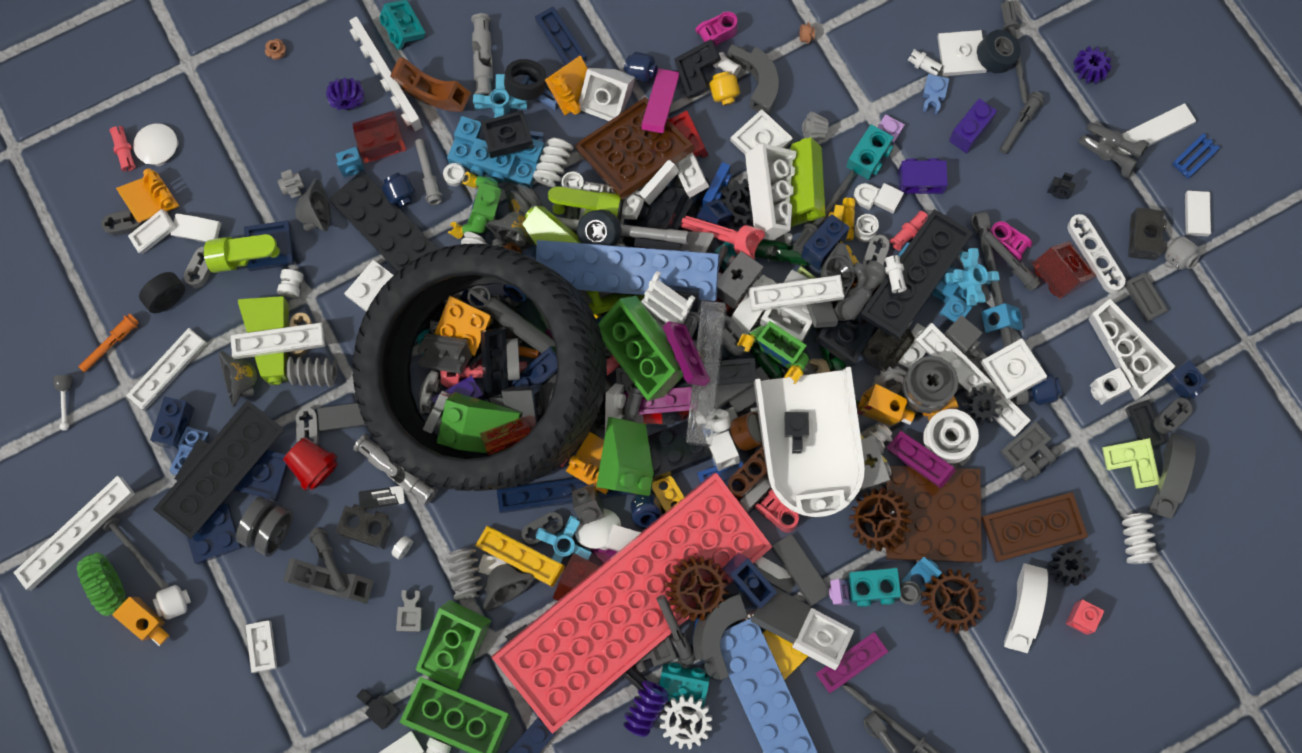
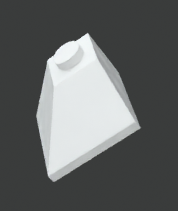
(605, 92)

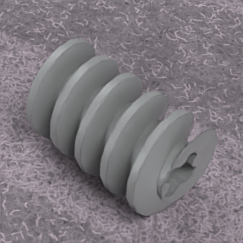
(312, 373)
(464, 575)

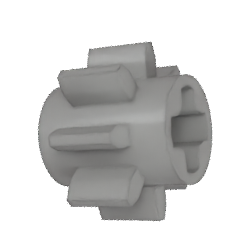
(291, 183)

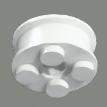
(951, 421)

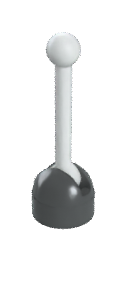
(63, 384)

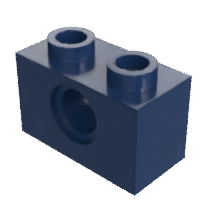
(824, 241)
(171, 422)
(749, 580)

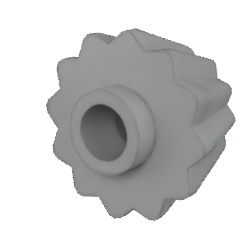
(815, 126)

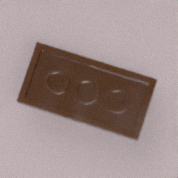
(1034, 527)

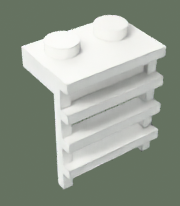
(662, 308)

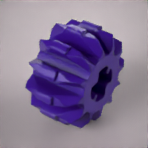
(1092, 65)
(345, 93)

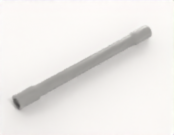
(669, 235)

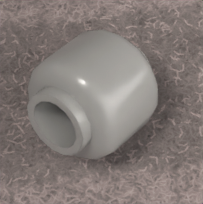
(1182, 253)

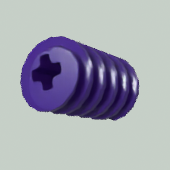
(646, 708)

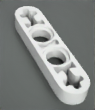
(1092, 255)

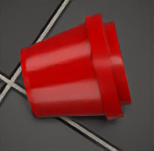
(310, 463)

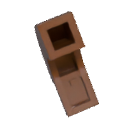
(431, 91)

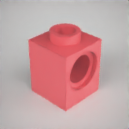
(1084, 617)

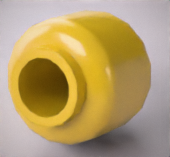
(724, 88)

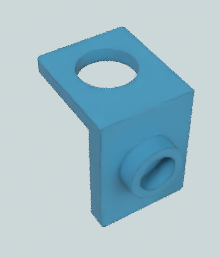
(351, 165)
(1009, 317)
(926, 569)

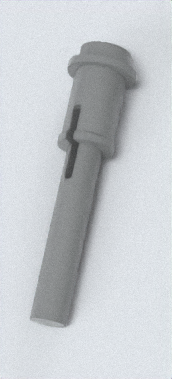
(433, 196)

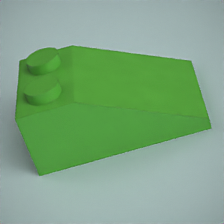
(467, 418)
(626, 458)
(452, 644)

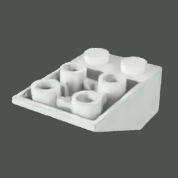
(792, 319)

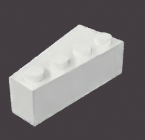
(770, 188)
(1129, 349)

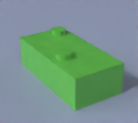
(640, 347)
(455, 718)

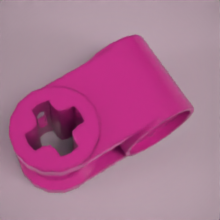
(715, 30)
(1012, 239)

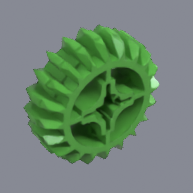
(101, 583)

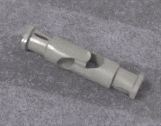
(482, 54)
(383, 463)

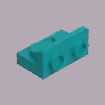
(401, 23)
(685, 681)

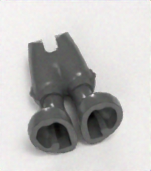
(1105, 147)
(868, 280)

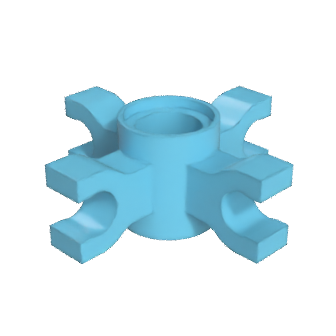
(499, 93)
(972, 277)
(568, 533)

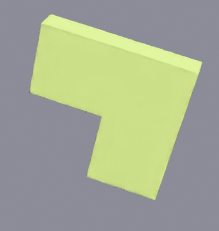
(1136, 455)

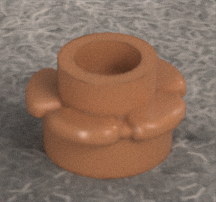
(806, 33)
(277, 53)

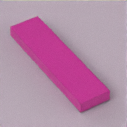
(660, 101)

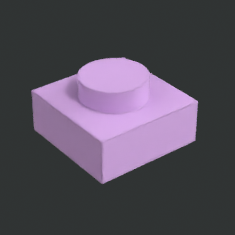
(891, 127)
(840, 592)

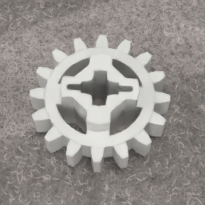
(695, 716)

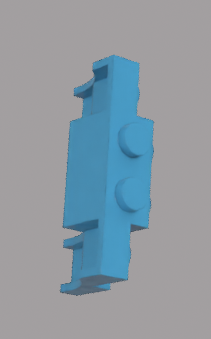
(474, 156)
(951, 295)

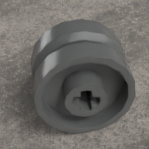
(935, 372)
(264, 526)

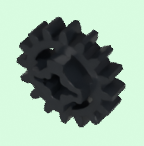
(740, 212)

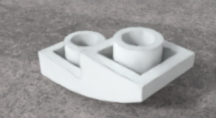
(195, 228)

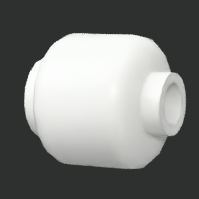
(171, 602)

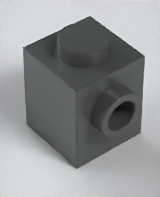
(587, 504)

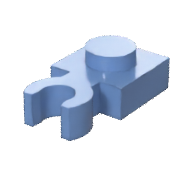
(935, 91)

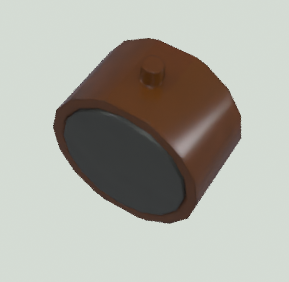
(746, 431)

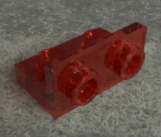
(505, 435)

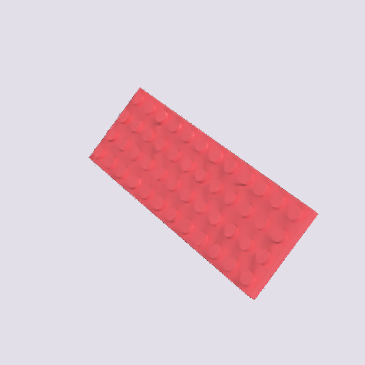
(614, 612)

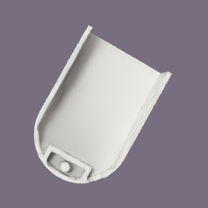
(832, 458)

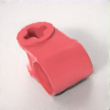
(776, 512)

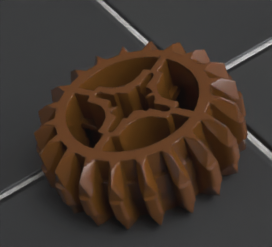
(880, 501)
(695, 578)
(968, 587)

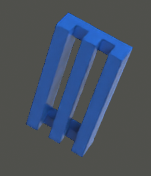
(1207, 144)

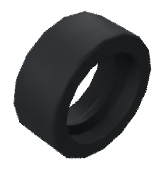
(528, 68)
(162, 292)

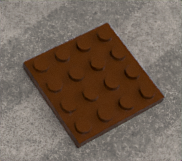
(629, 155)
(943, 518)

